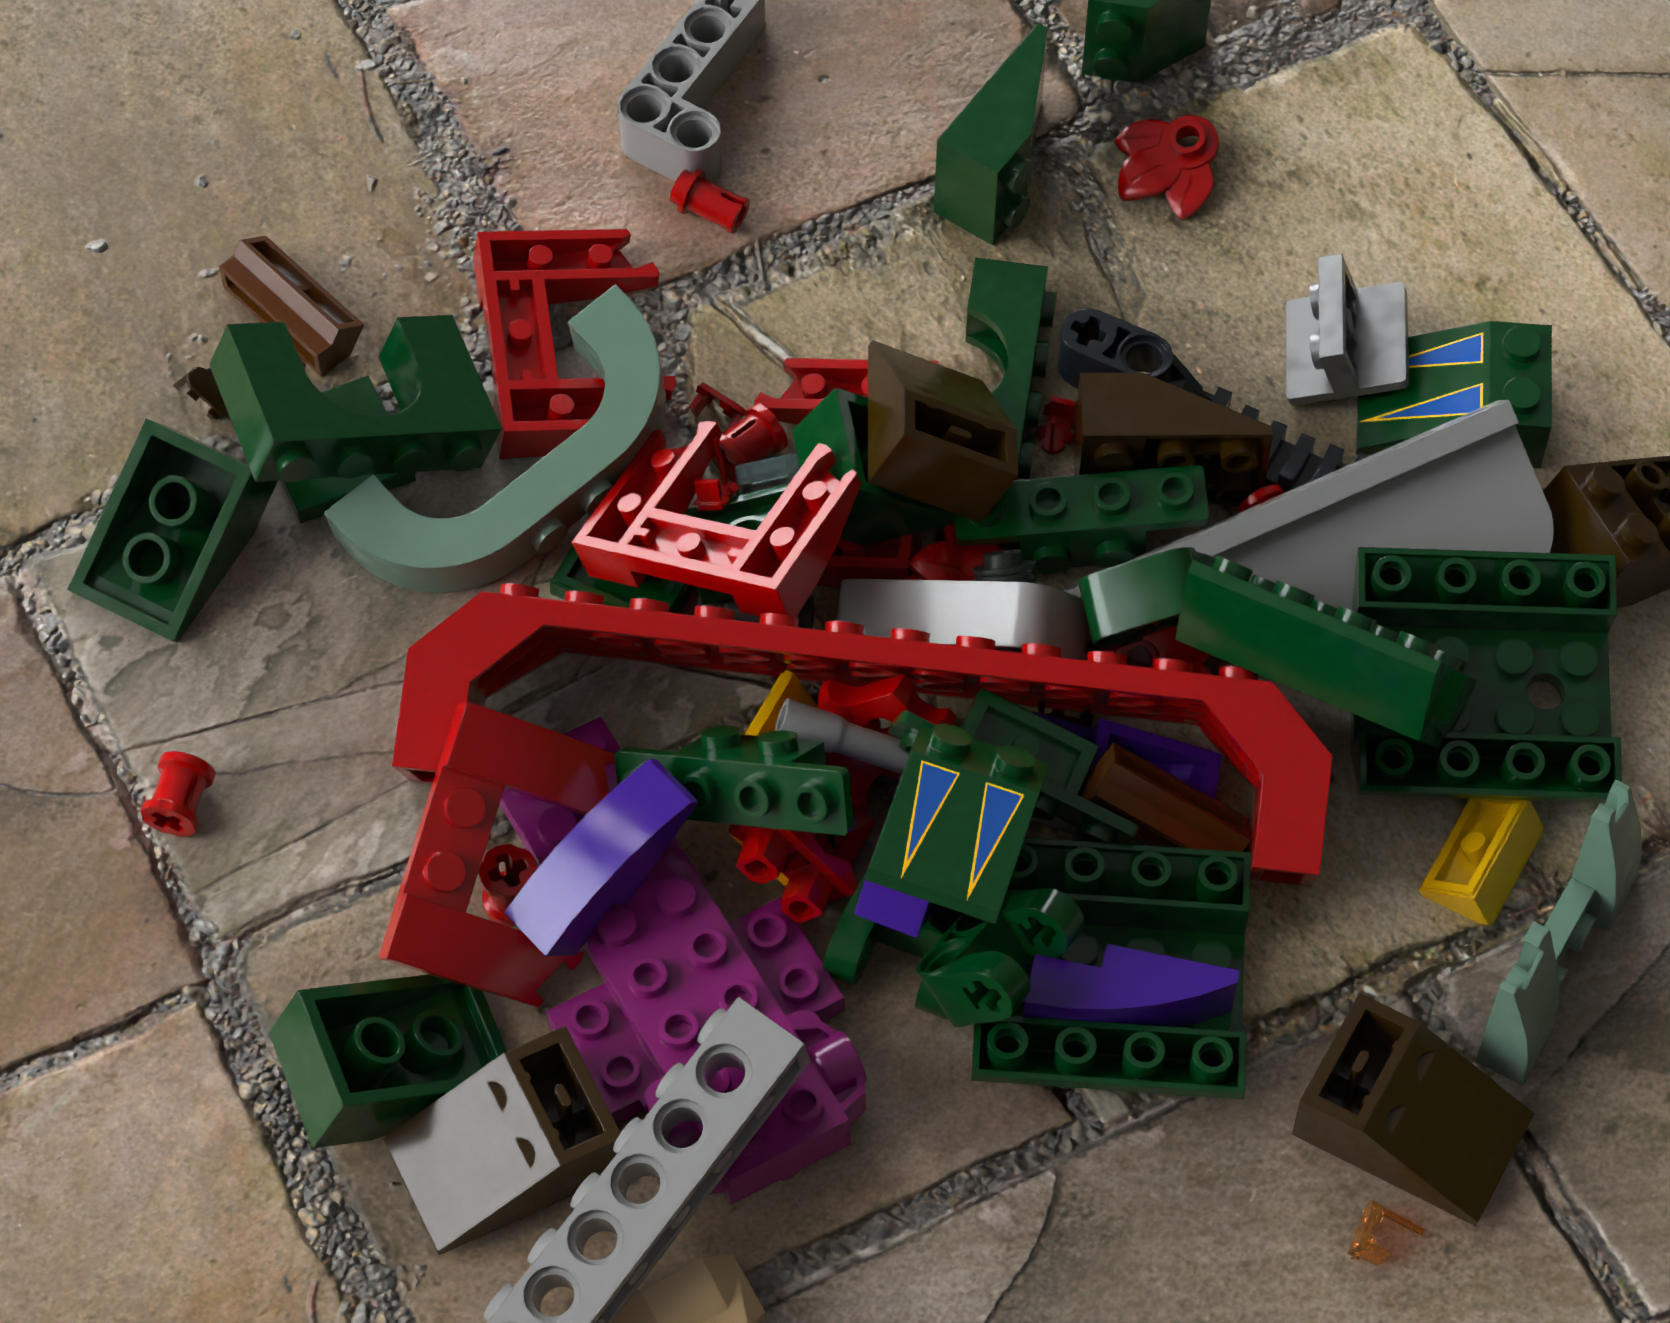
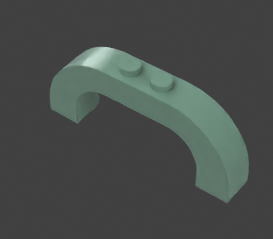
(540, 503)

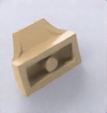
(701, 1292)

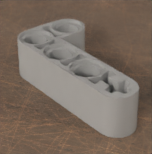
(664, 104)
(987, 609)

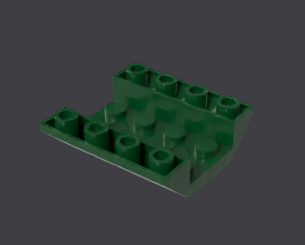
(1514, 625)
(1323, 650)
(1143, 900)

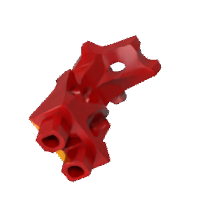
(805, 860)

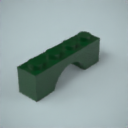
(1005, 321)

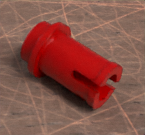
(709, 200)

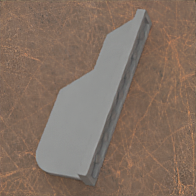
(1438, 490)

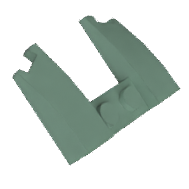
(1595, 894)

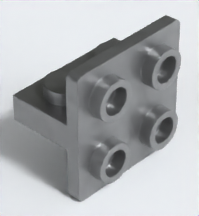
(1345, 338)

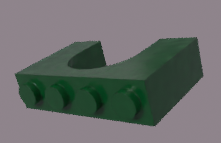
(300, 434)

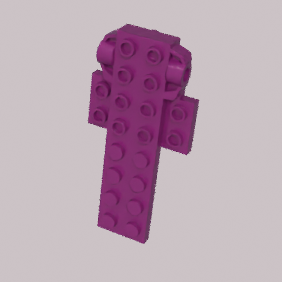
(674, 964)

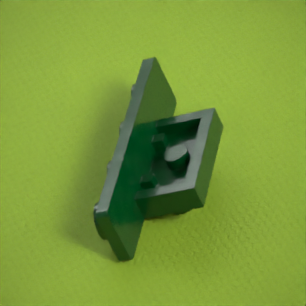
(1090, 515)
(1068, 755)
(755, 780)

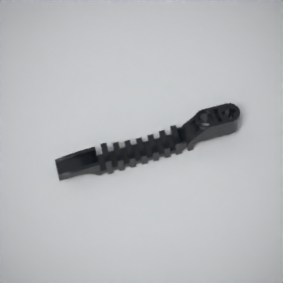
(1105, 344)

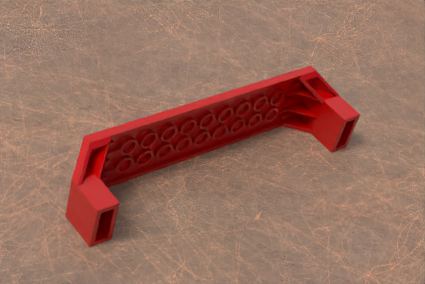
(516, 632)

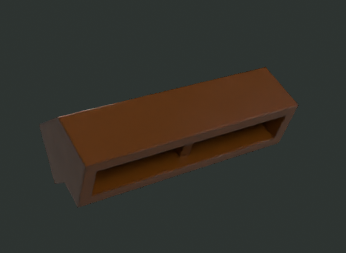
(281, 291)
(1163, 805)

